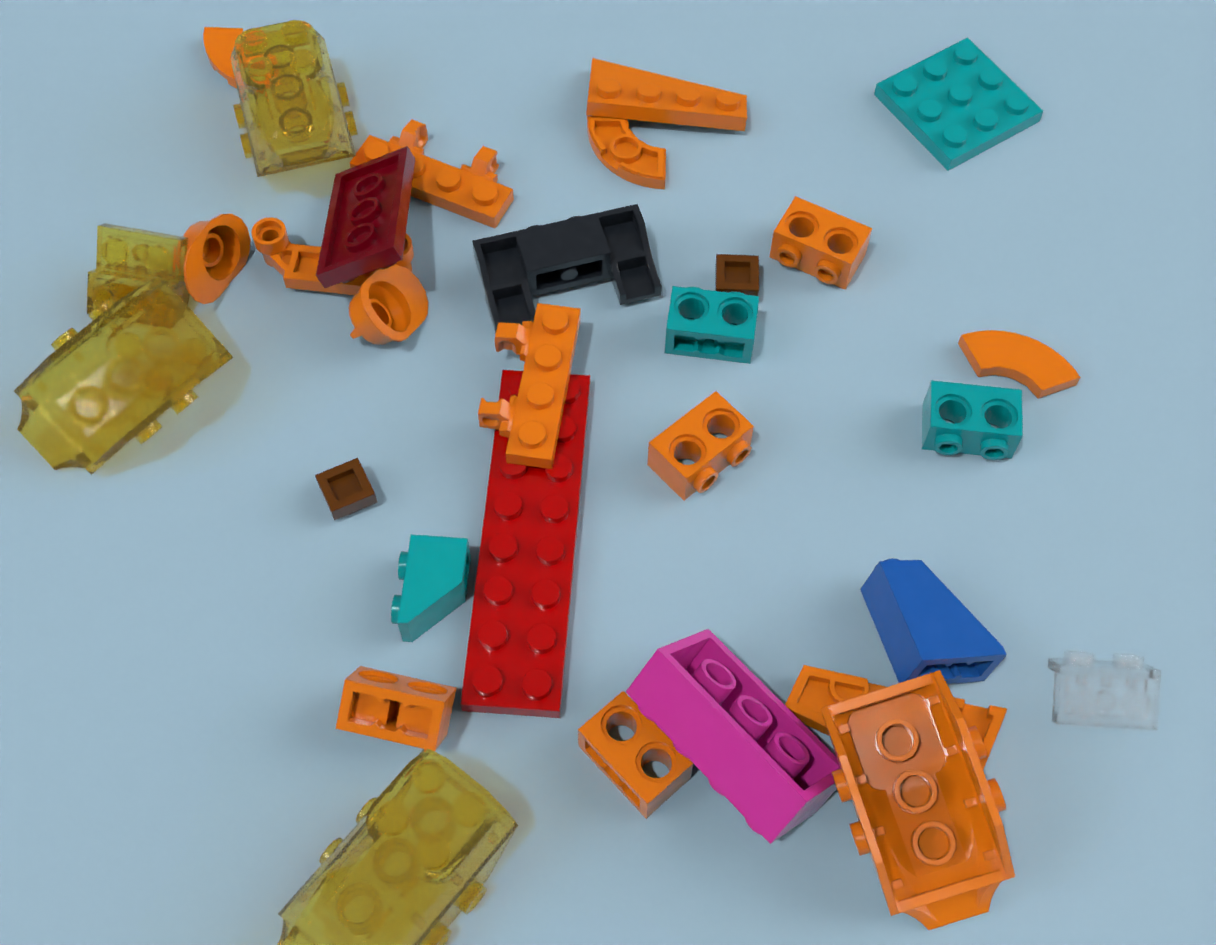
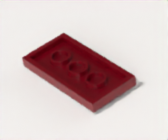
(366, 218)

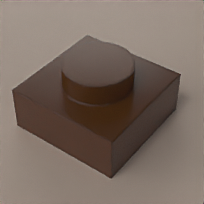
(737, 274)
(346, 488)

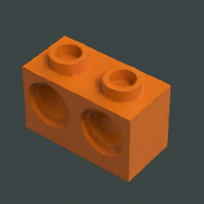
(820, 242)
(693, 440)
(396, 708)
(624, 759)

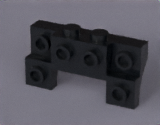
(563, 257)

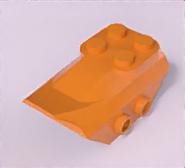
(921, 799)

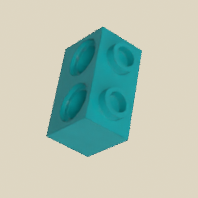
(710, 332)
(972, 411)

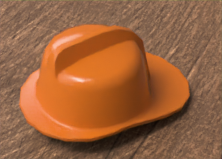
(214, 256)
(388, 306)

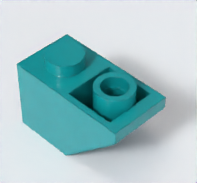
(433, 583)

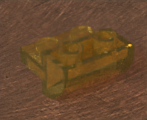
(132, 258)

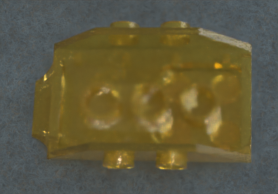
(289, 99)
(117, 377)
(405, 863)

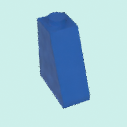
(927, 625)

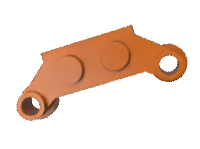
(299, 262)

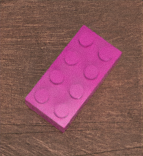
(736, 733)

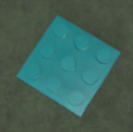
(958, 103)

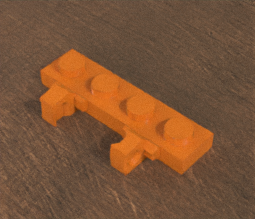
(464, 191)
(536, 414)

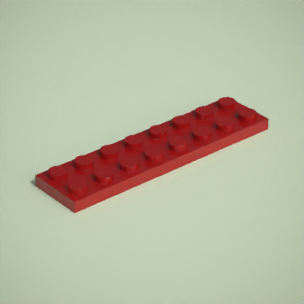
(526, 571)

